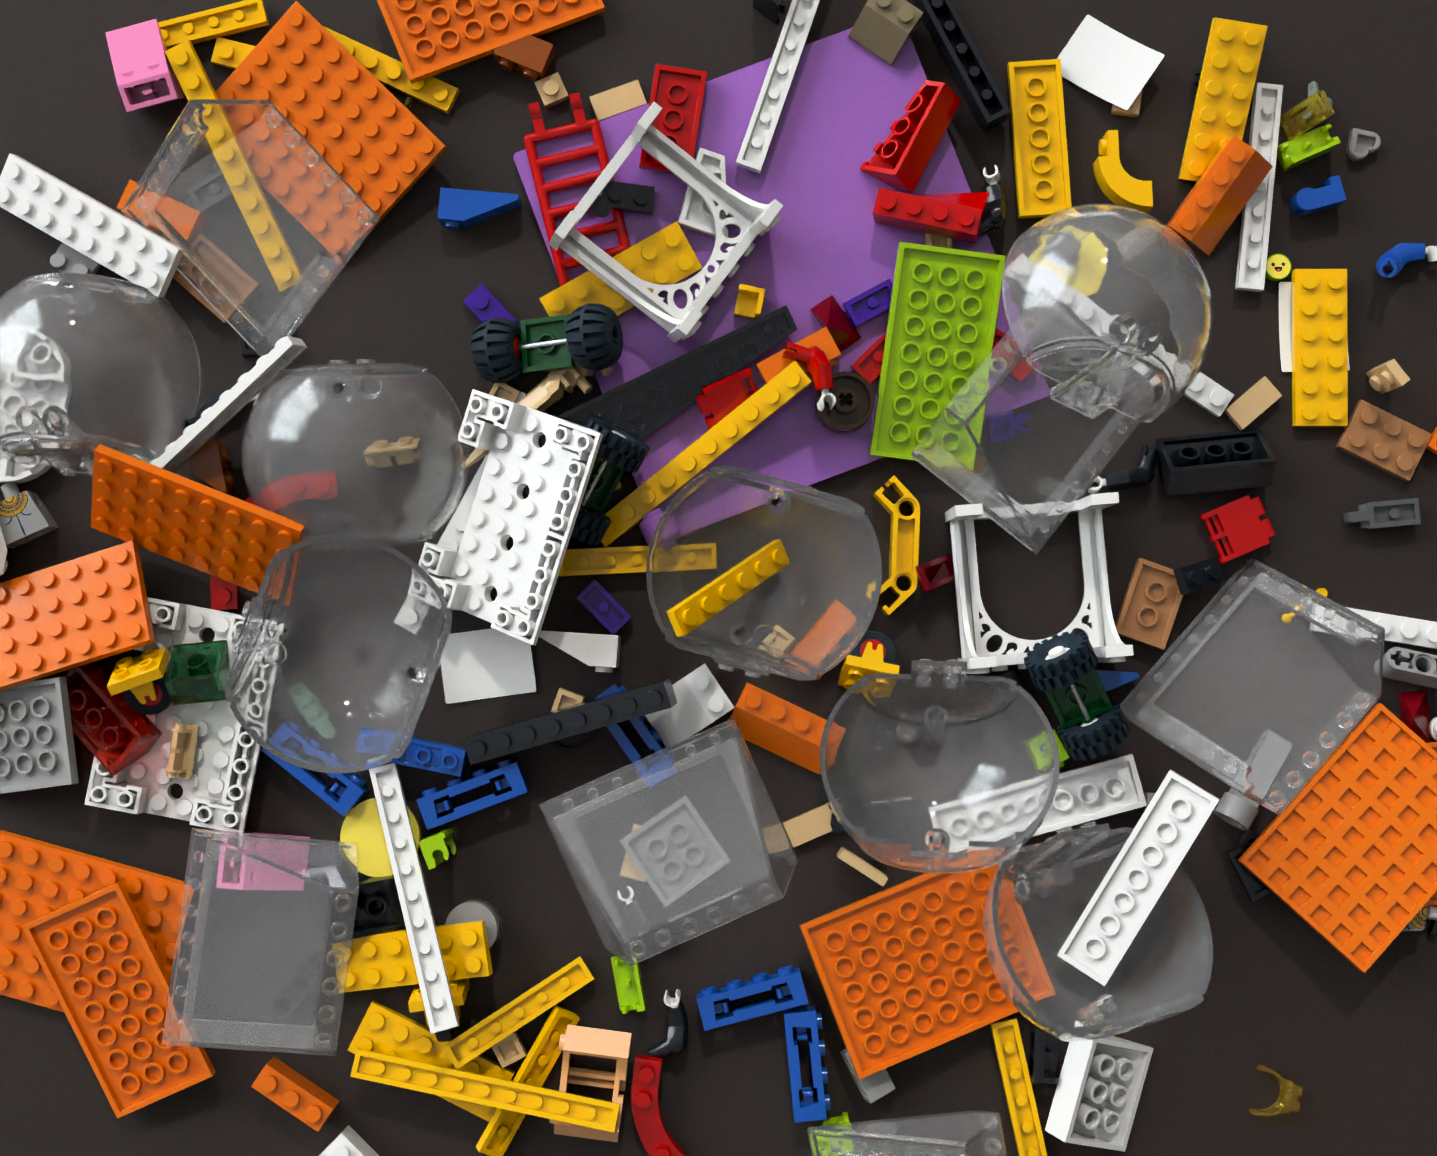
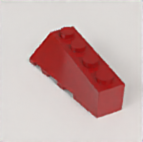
(913, 137)
(944, 215)

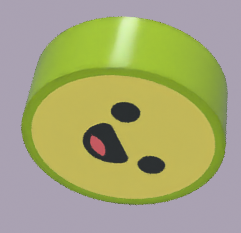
(1277, 267)

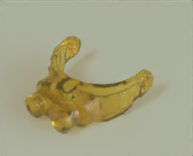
(1287, 1098)

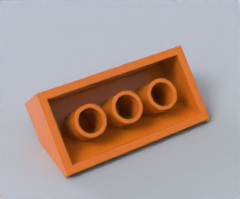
(1219, 195)
(780, 727)

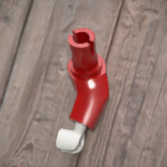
(819, 368)

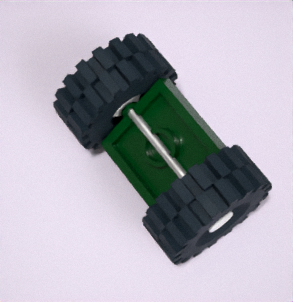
(615, 455)
(1068, 676)

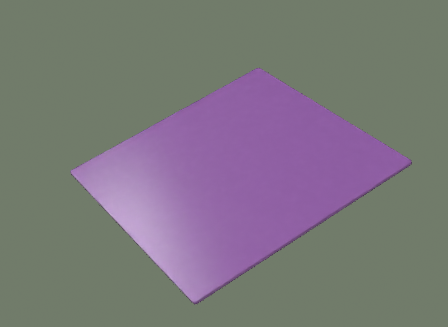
(818, 248)

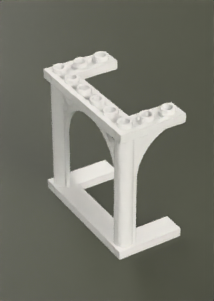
(748, 215)
(1102, 633)

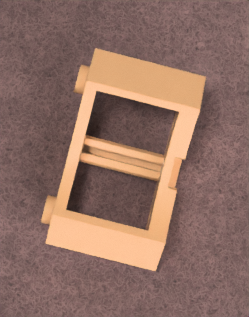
(598, 1044)

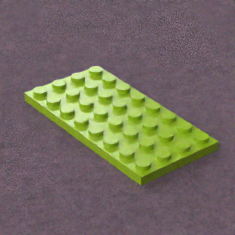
(934, 339)

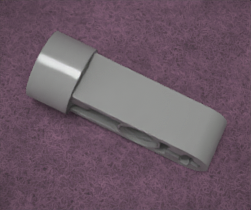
(1401, 666)
(1237, 809)

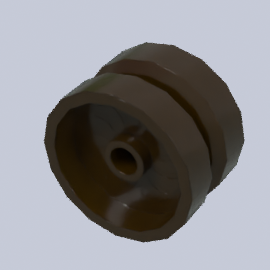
(861, 401)

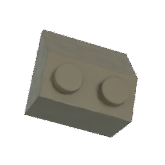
(886, 27)

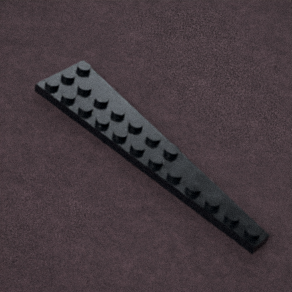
(669, 389)

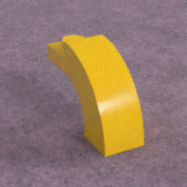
(1115, 181)

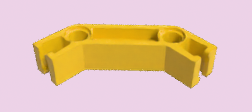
(903, 542)

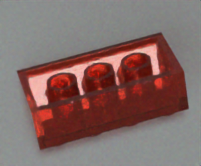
(107, 722)

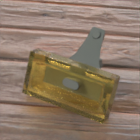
(1307, 113)

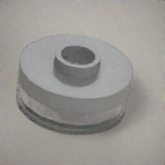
(475, 911)

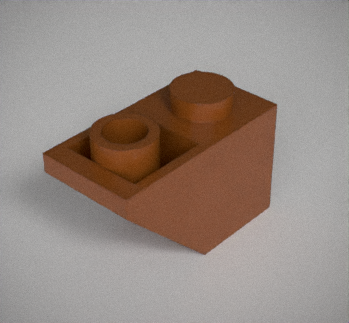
(526, 55)
(212, 467)

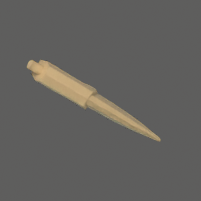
(547, 393)

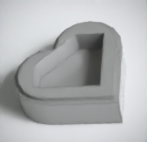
(1361, 144)

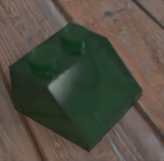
(198, 672)

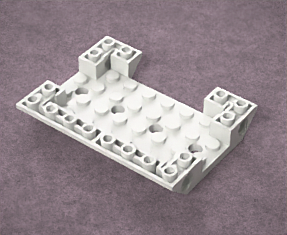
(537, 524)
(222, 742)

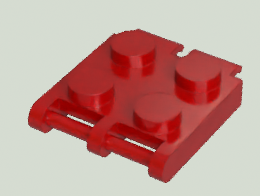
(725, 396)
(1238, 527)

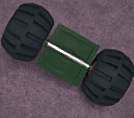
(553, 343)

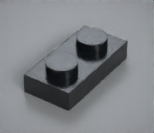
(1199, 575)

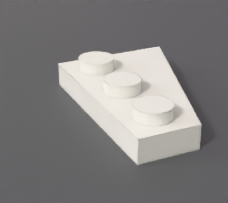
(695, 212)

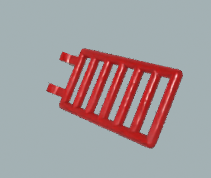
(542, 188)

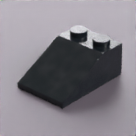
(377, 907)

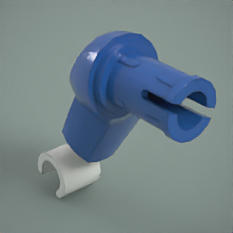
(1395, 259)

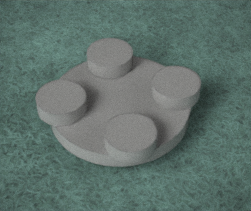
(71, 261)

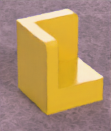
(749, 302)

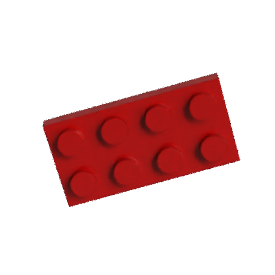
(681, 97)

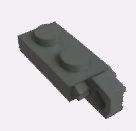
(1386, 514)

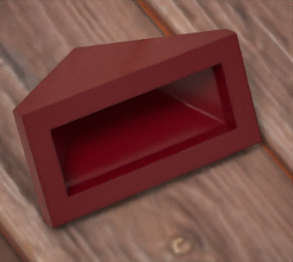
(830, 315)
(935, 573)
(1415, 713)

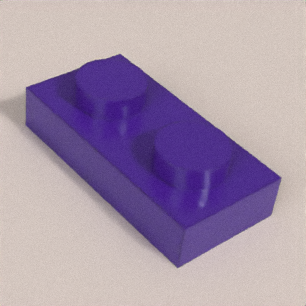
(869, 303)
(486, 306)
(604, 607)

